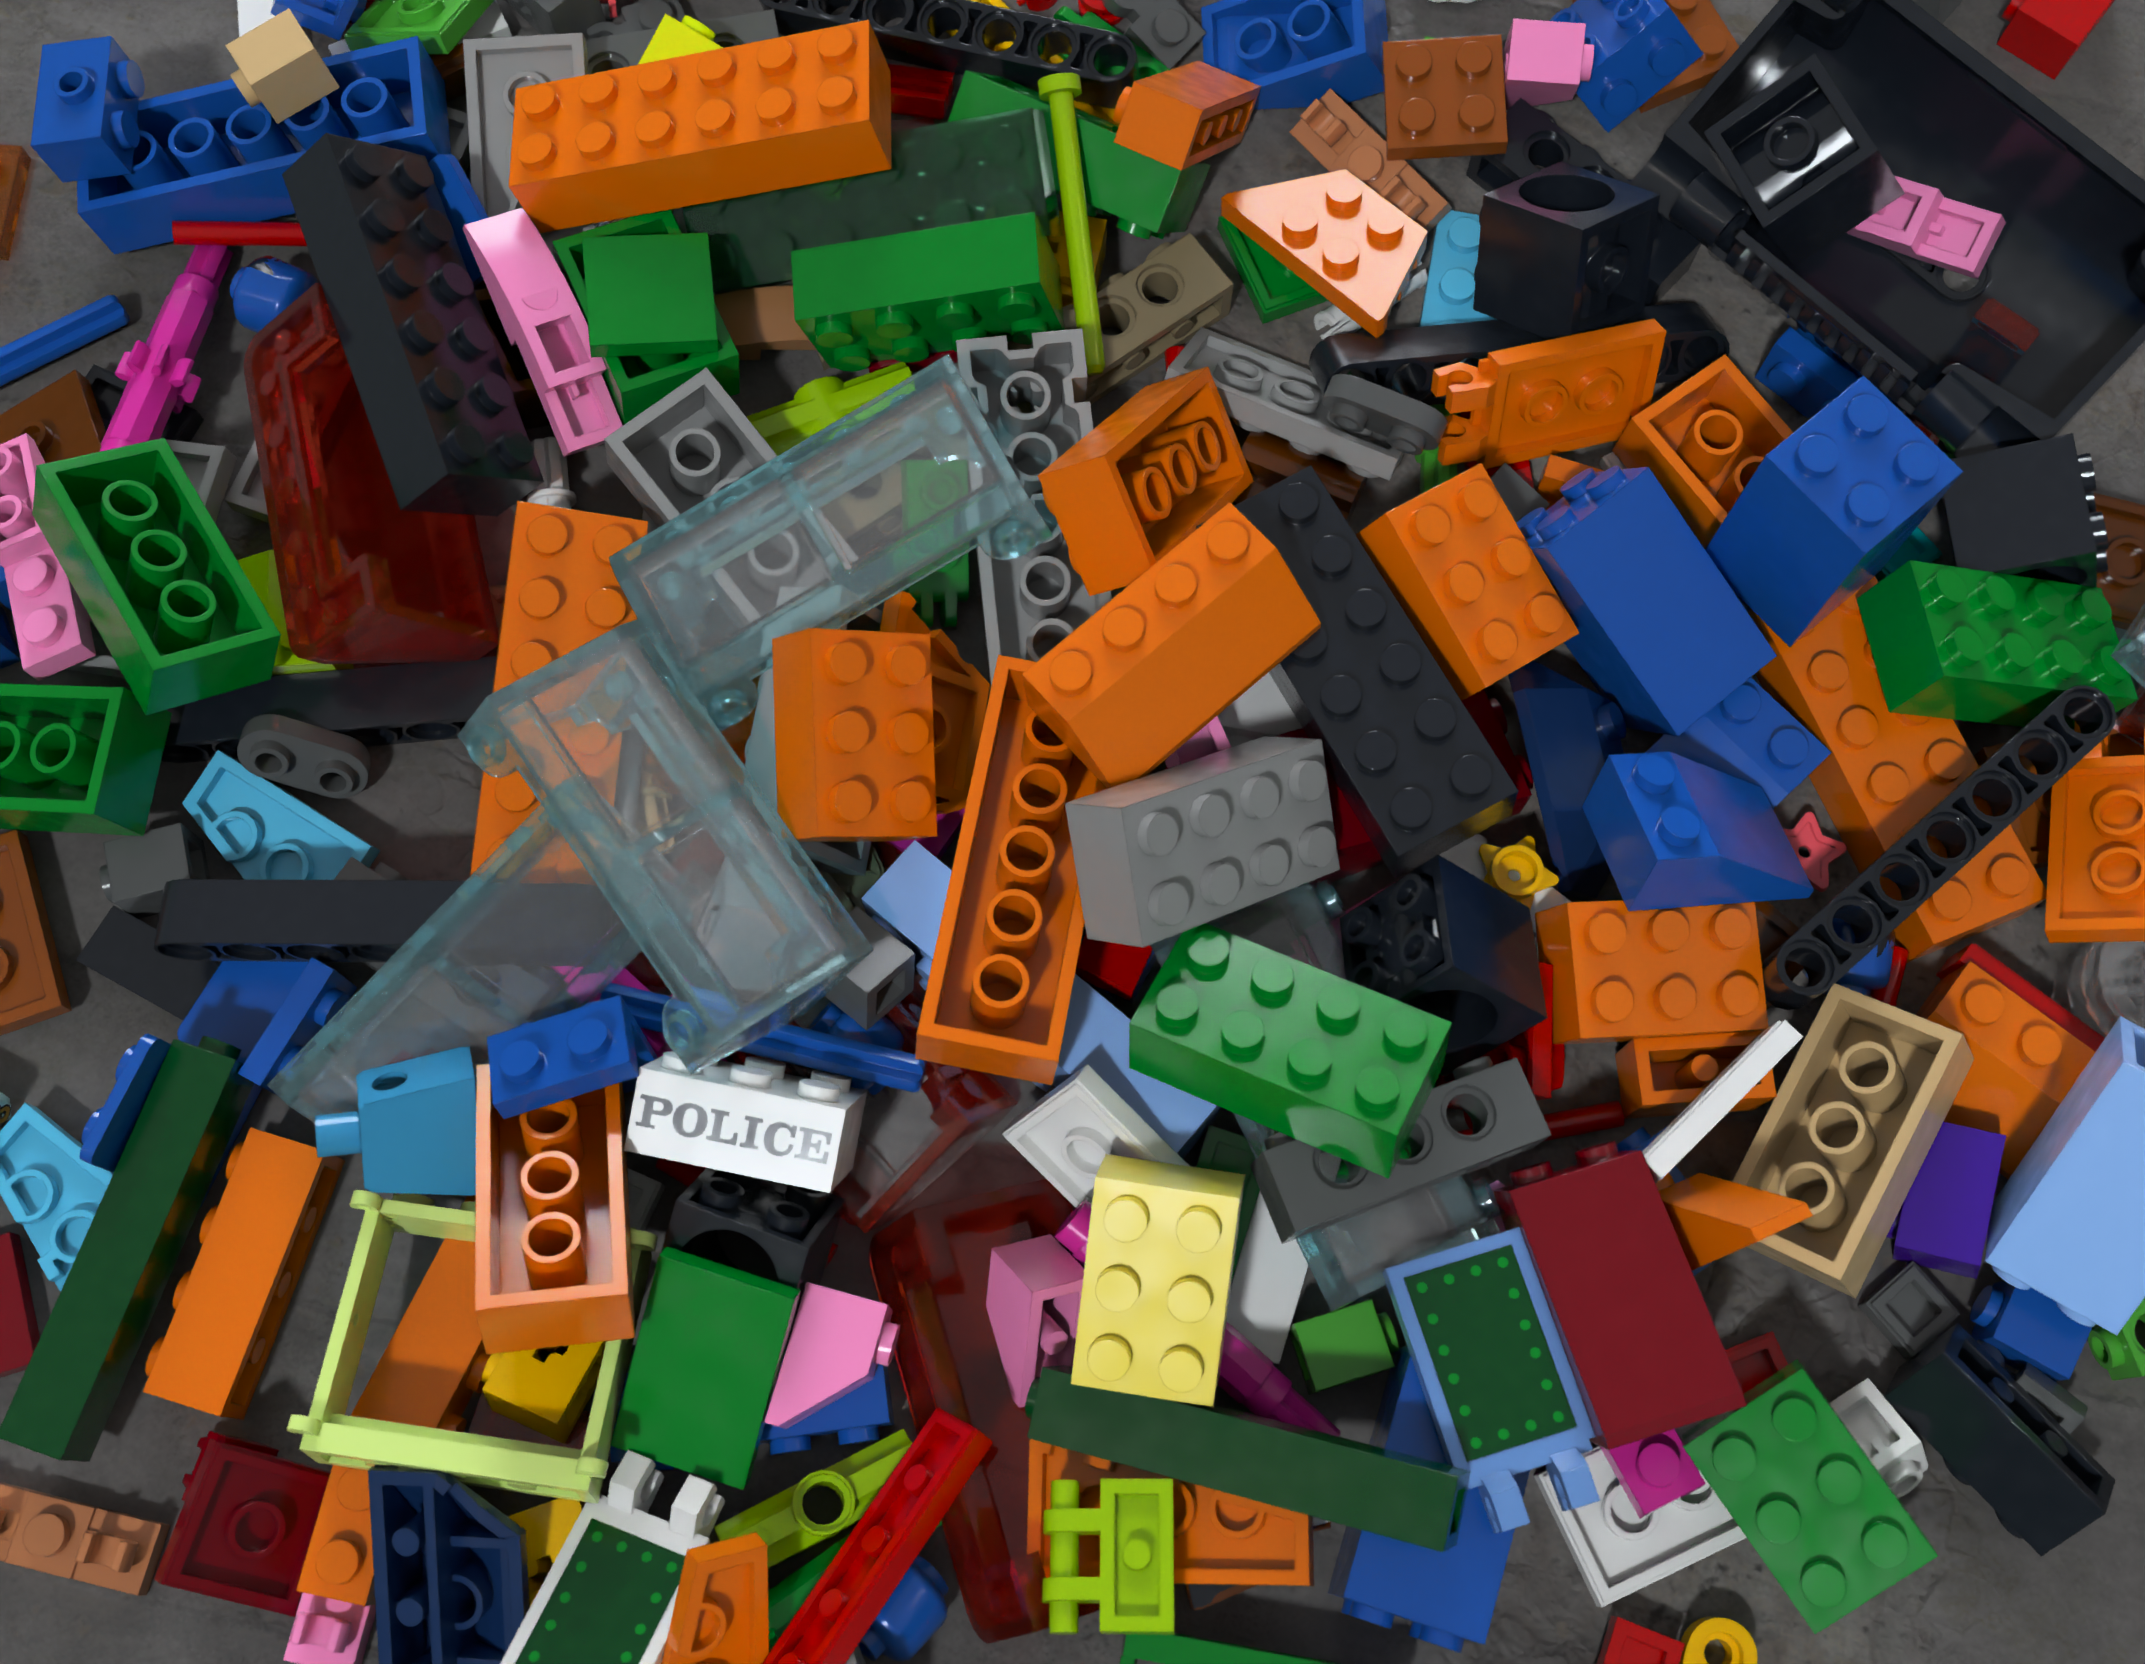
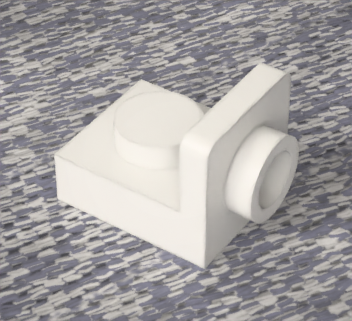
(1883, 1436)

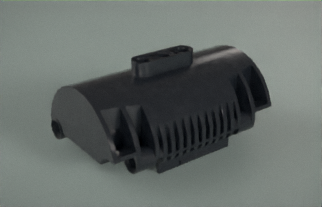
(1962, 126)

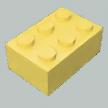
(1157, 1279)

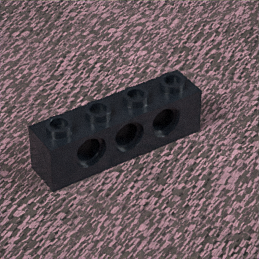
(1540, 142)

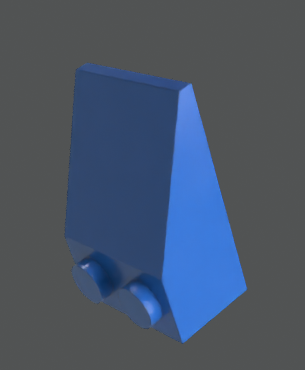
(1298, 47)
(1752, 741)
(1689, 835)

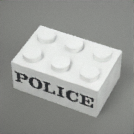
(748, 1120)

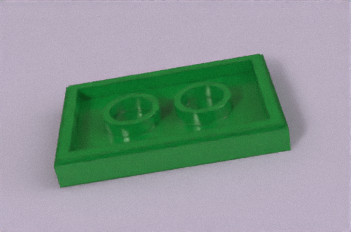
(705, 1367)

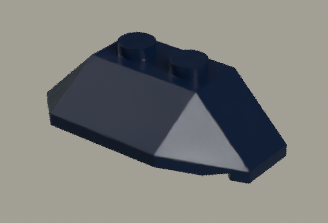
(1567, 743)
(443, 1570)

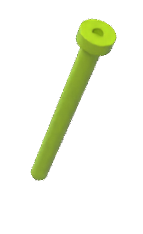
(1060, 92)

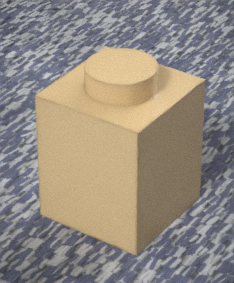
(280, 67)

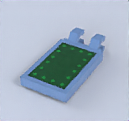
(1494, 1372)

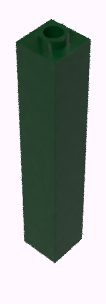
(128, 1252)
(1255, 1459)

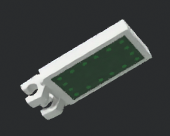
(617, 1574)

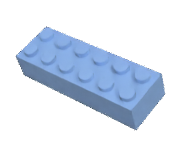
(910, 907)

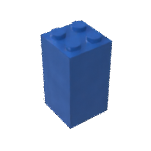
(1829, 510)
(1648, 600)
(1441, 1593)

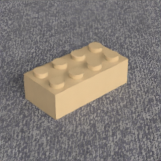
(1853, 1131)

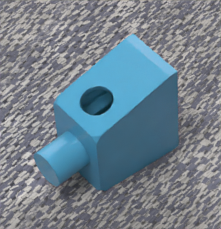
(411, 1126)

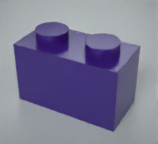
(1950, 1202)

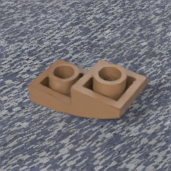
(761, 320)

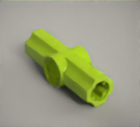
(821, 404)
(782, 1518)

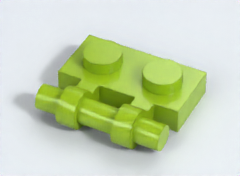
(1134, 1556)

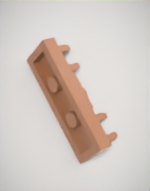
(1345, 141)
(79, 1540)

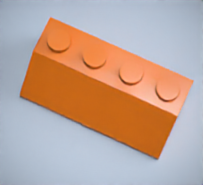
(1171, 649)
(2019, 1064)

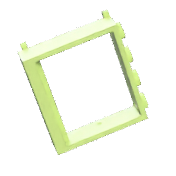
(471, 1458)

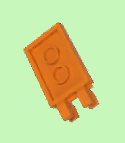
(1548, 395)
(2097, 850)

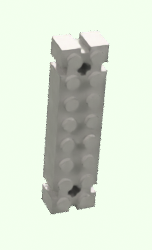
(1038, 596)

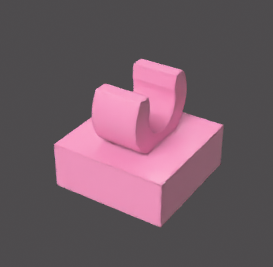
(329, 1631)

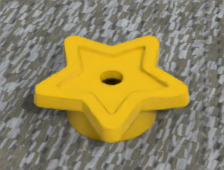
(1524, 860)

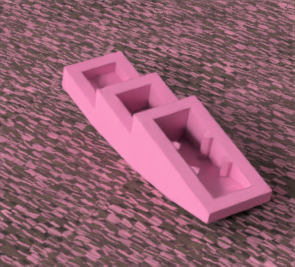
(1934, 229)

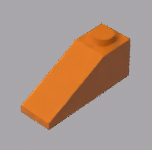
(1724, 1216)

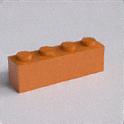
(1184, 114)
(242, 1275)
(435, 1351)

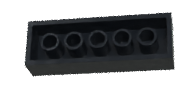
(412, 328)
(1374, 690)

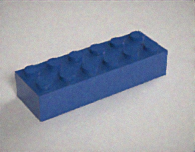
(222, 160)

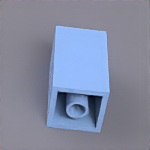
(2077, 1198)

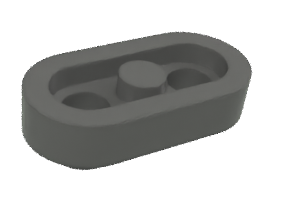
(1403, 420)
(304, 756)

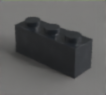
(2000, 1441)

